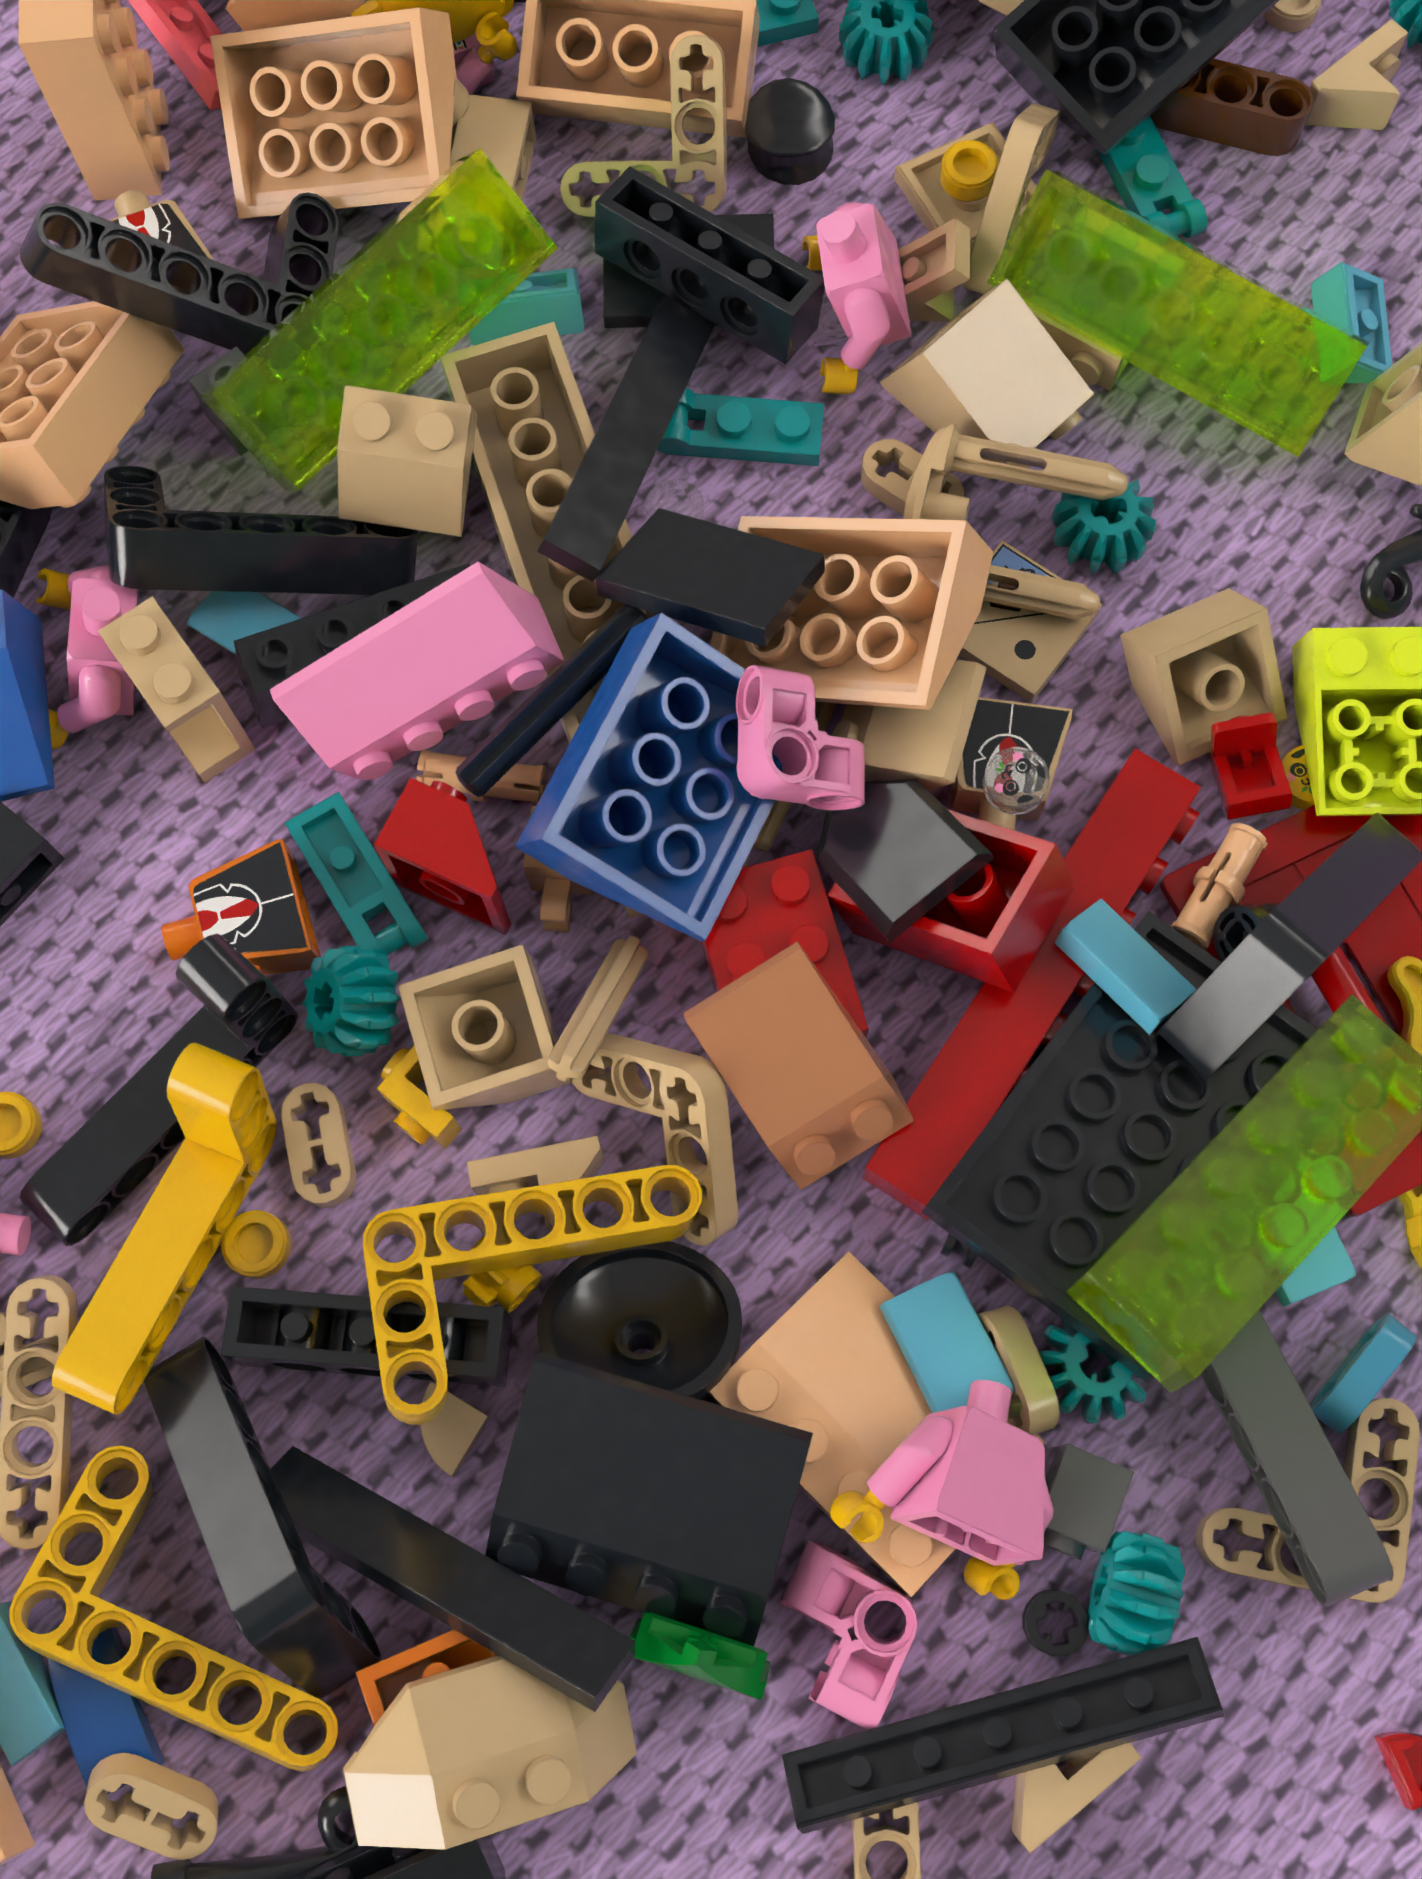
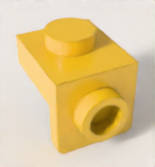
(416, 1115)

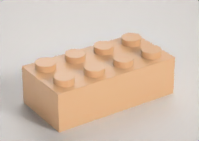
(616, 56)
(98, 91)

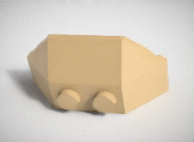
(481, 1756)

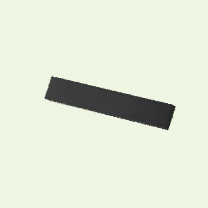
(626, 440)
(453, 1581)
(1001, 1735)

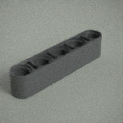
(1295, 1467)

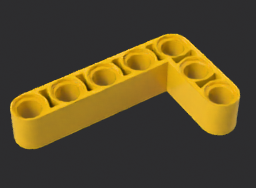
(501, 1249)
(149, 1283)
(150, 1643)

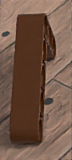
(1239, 108)

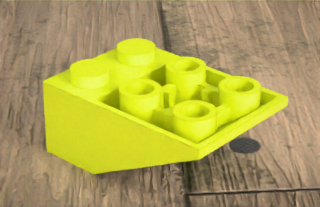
(1361, 718)

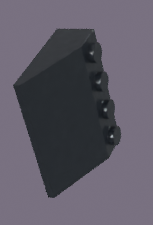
(1115, 58)
(646, 1497)

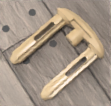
(1061, 473)

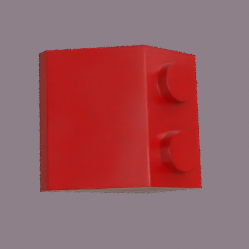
(440, 855)

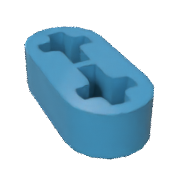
(1363, 1373)

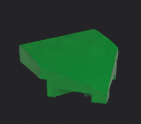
(701, 1654)

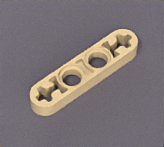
(25, 1409)

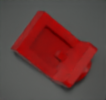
(1249, 766)

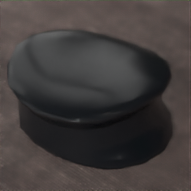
(790, 131)

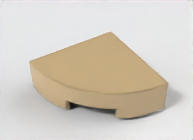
(452, 1431)

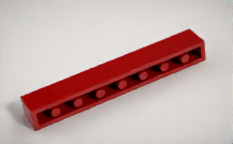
(1004, 1028)

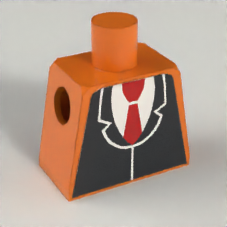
(256, 907)

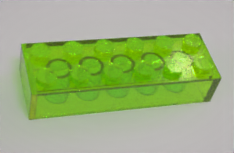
(1177, 312)
(381, 317)
(1258, 1197)

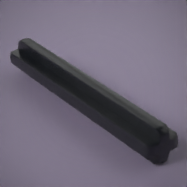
(547, 704)

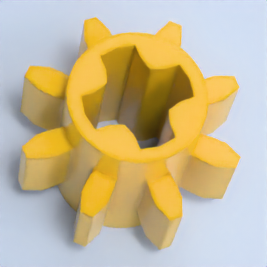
(505, 1286)

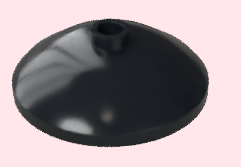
(645, 1299)

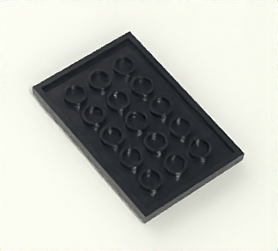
(1097, 1139)

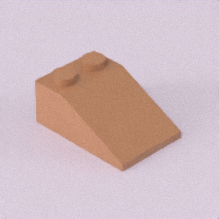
(799, 1066)

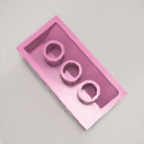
(420, 673)

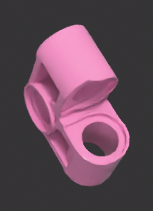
(779, 718)
(861, 1665)

